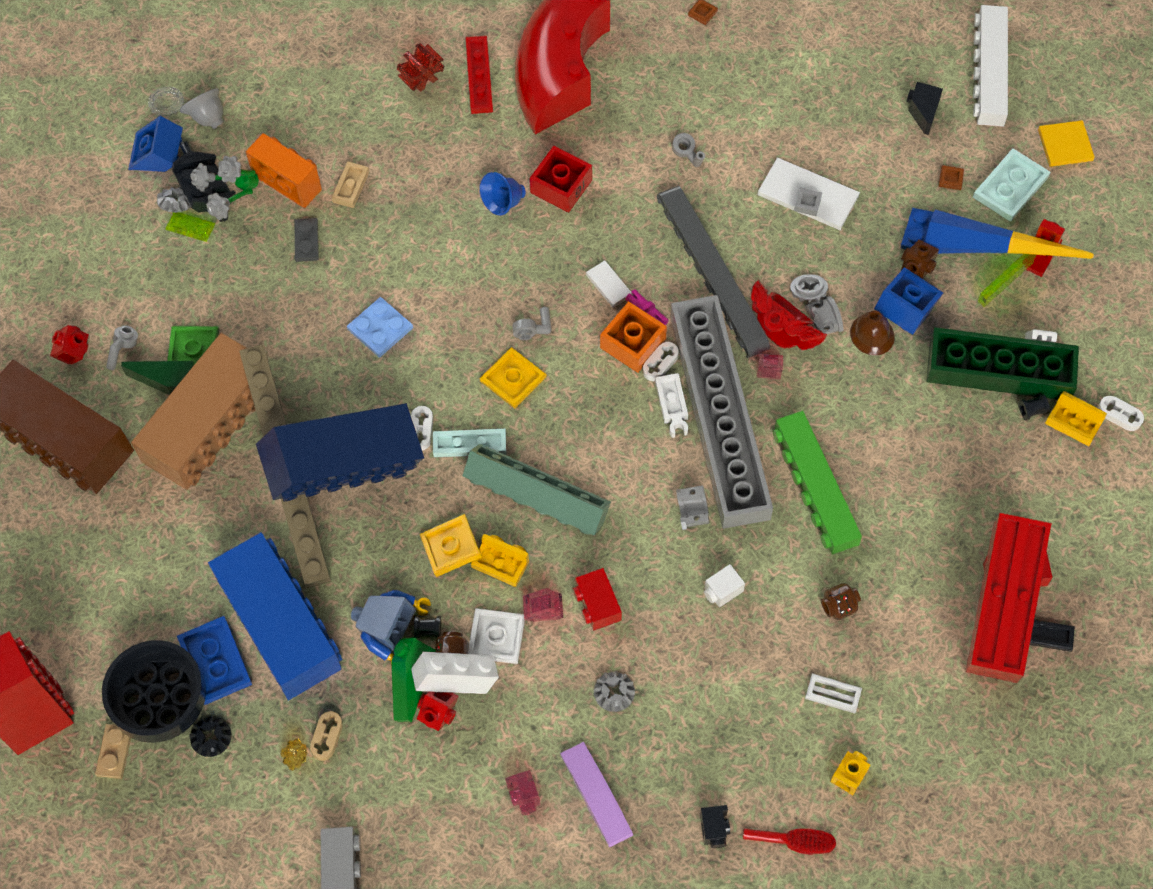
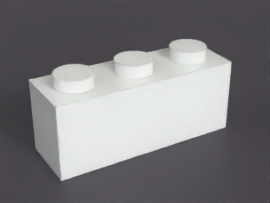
(454, 673)

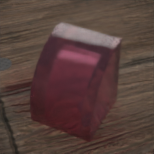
(770, 366)
(543, 605)

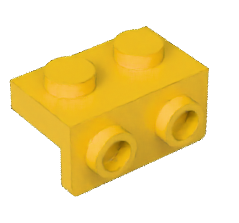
(1076, 418)
(501, 560)

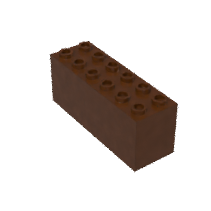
(60, 429)

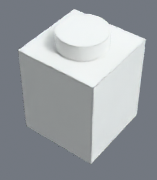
(723, 586)

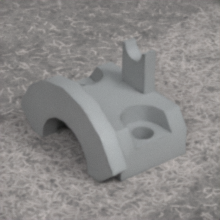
(826, 315)
(693, 506)

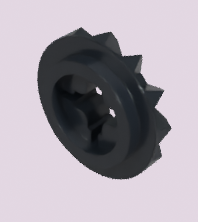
(211, 747)

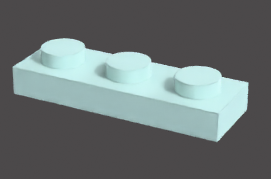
(462, 441)

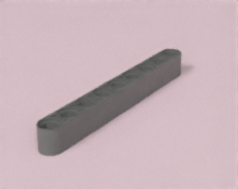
(714, 271)

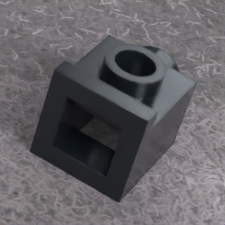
(715, 826)

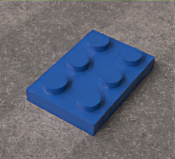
(217, 658)

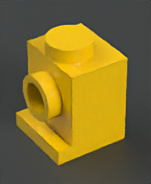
(850, 780)

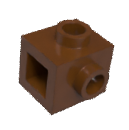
(920, 258)

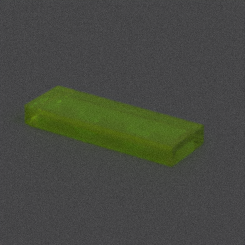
(1006, 278)

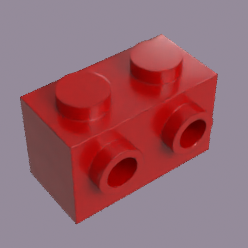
(597, 599)

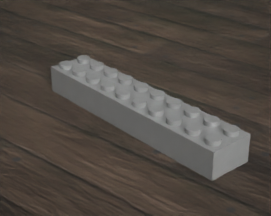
(721, 412)

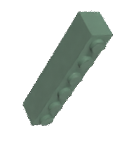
(536, 489)

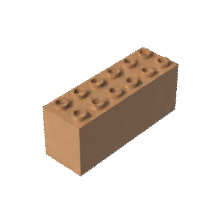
(198, 416)

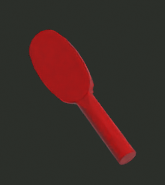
(799, 840)

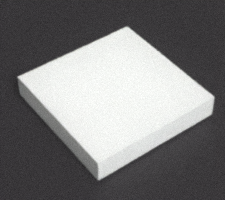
(497, 635)

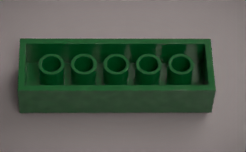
(1002, 363)

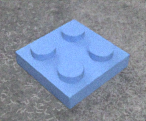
(379, 327)

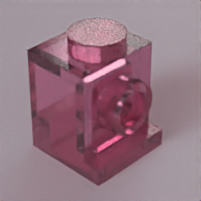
(524, 792)

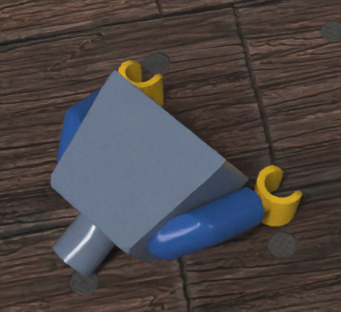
(386, 620)

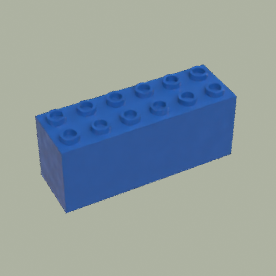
(276, 615)

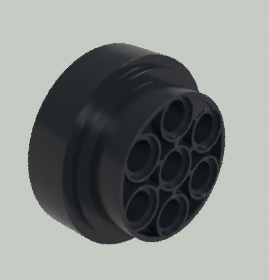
(126, 677)

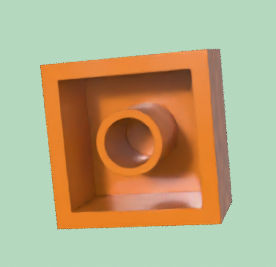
(632, 336)

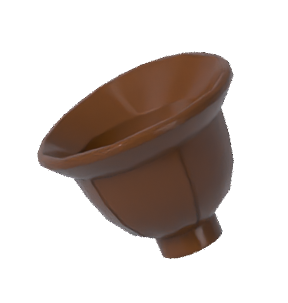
(872, 333)

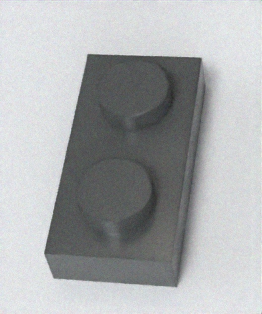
(306, 239)

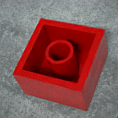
(561, 179)

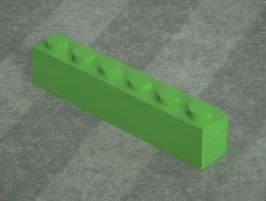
(817, 483)

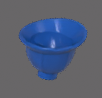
(500, 193)

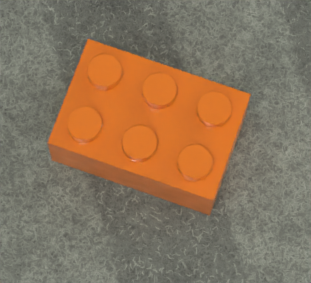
(284, 170)

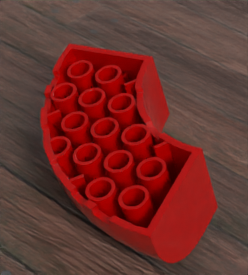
(550, 58)

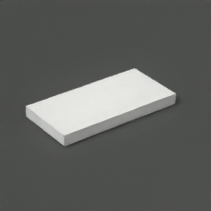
(784, 183)

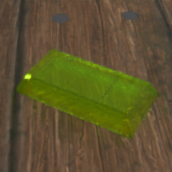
(190, 226)

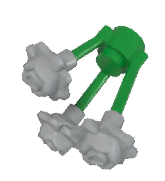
(228, 170)

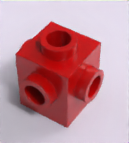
(69, 344)
(437, 709)

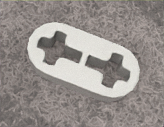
(656, 358)
(1121, 412)
(427, 426)

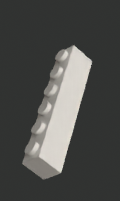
(992, 65)

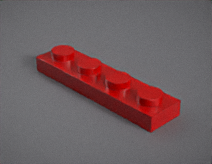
(479, 75)

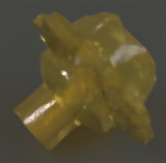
(294, 754)

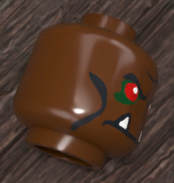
(840, 601)
(451, 643)

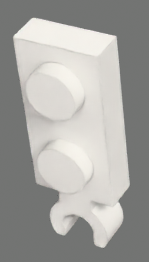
(672, 402)

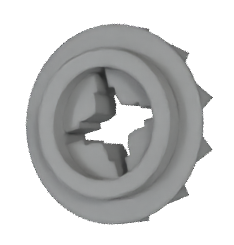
(167, 202)
(813, 282)
(615, 702)

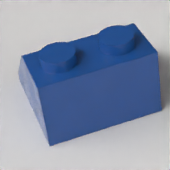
(156, 146)
(908, 300)

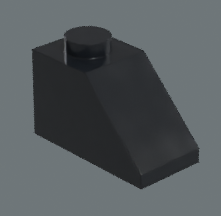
(924, 104)

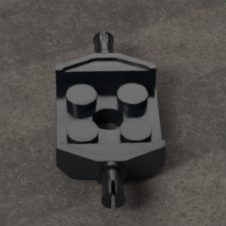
(182, 171)

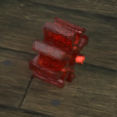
(420, 67)

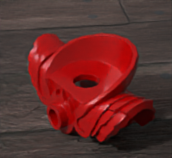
(783, 321)

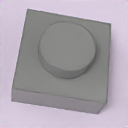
(808, 201)

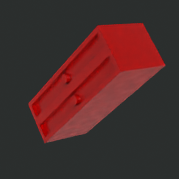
(1008, 598)
(29, 697)

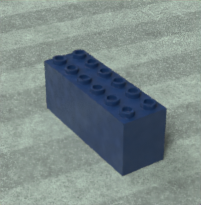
(339, 452)

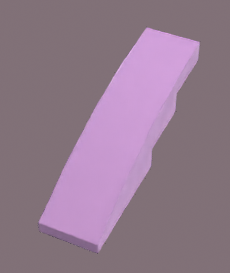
(596, 794)

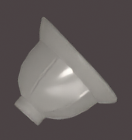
(205, 109)

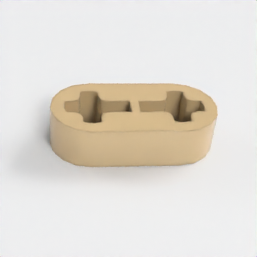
(332, 737)

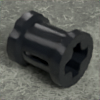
(1034, 407)
(427, 627)

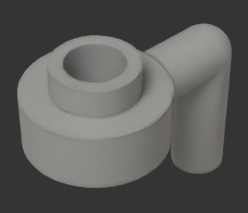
(688, 140)
(527, 328)
(123, 338)

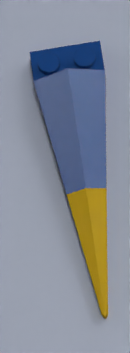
(964, 235)

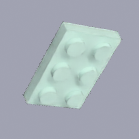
(1011, 184)

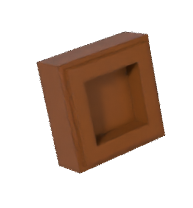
(702, 11)
(951, 177)

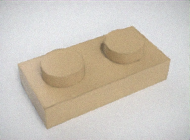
(350, 184)
(113, 753)

